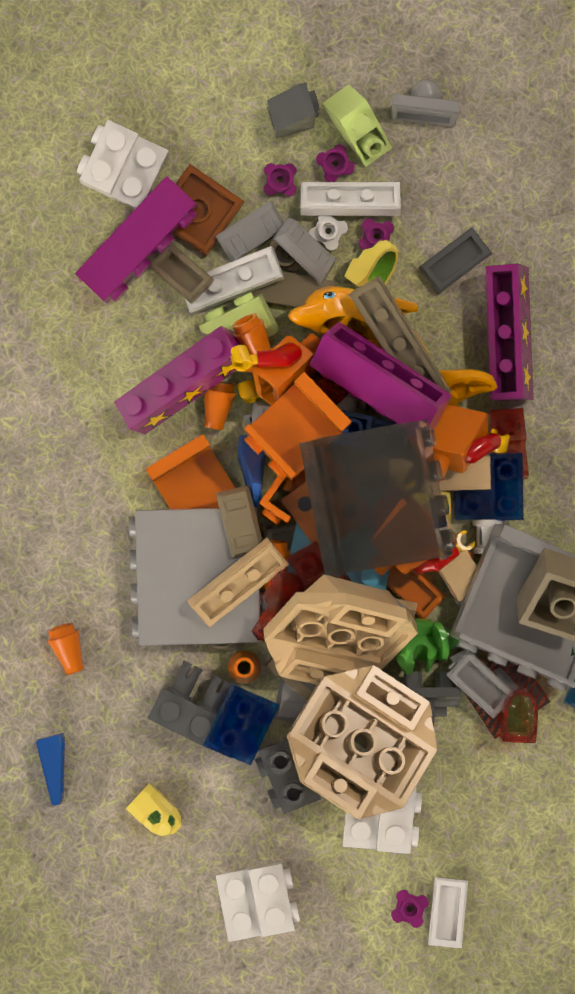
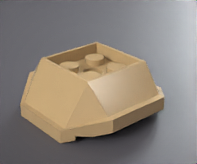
(337, 630)
(396, 732)

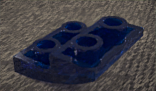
(504, 498)
(241, 724)

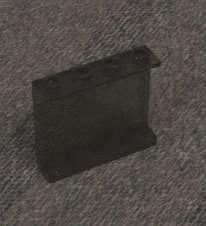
(377, 497)

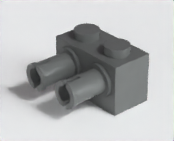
(180, 714)
(287, 789)

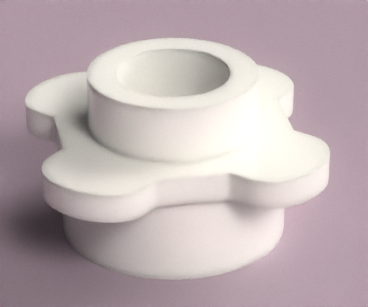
(329, 240)

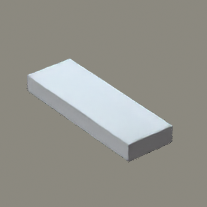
(350, 198)
(239, 278)

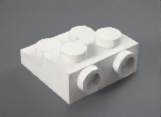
(122, 164)
(385, 831)
(257, 901)

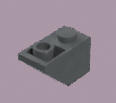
(293, 110)

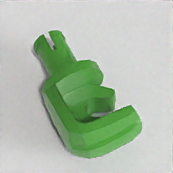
(429, 645)

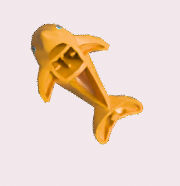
(334, 305)

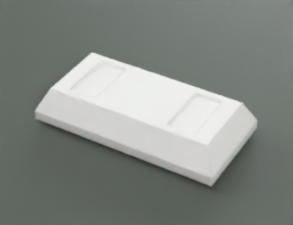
(448, 912)

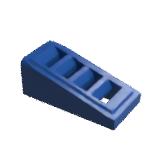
(252, 469)
(52, 759)

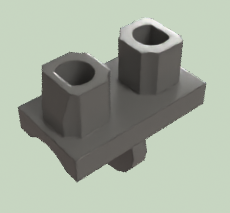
(442, 696)

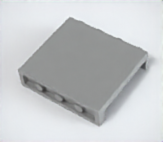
(173, 561)
(490, 611)

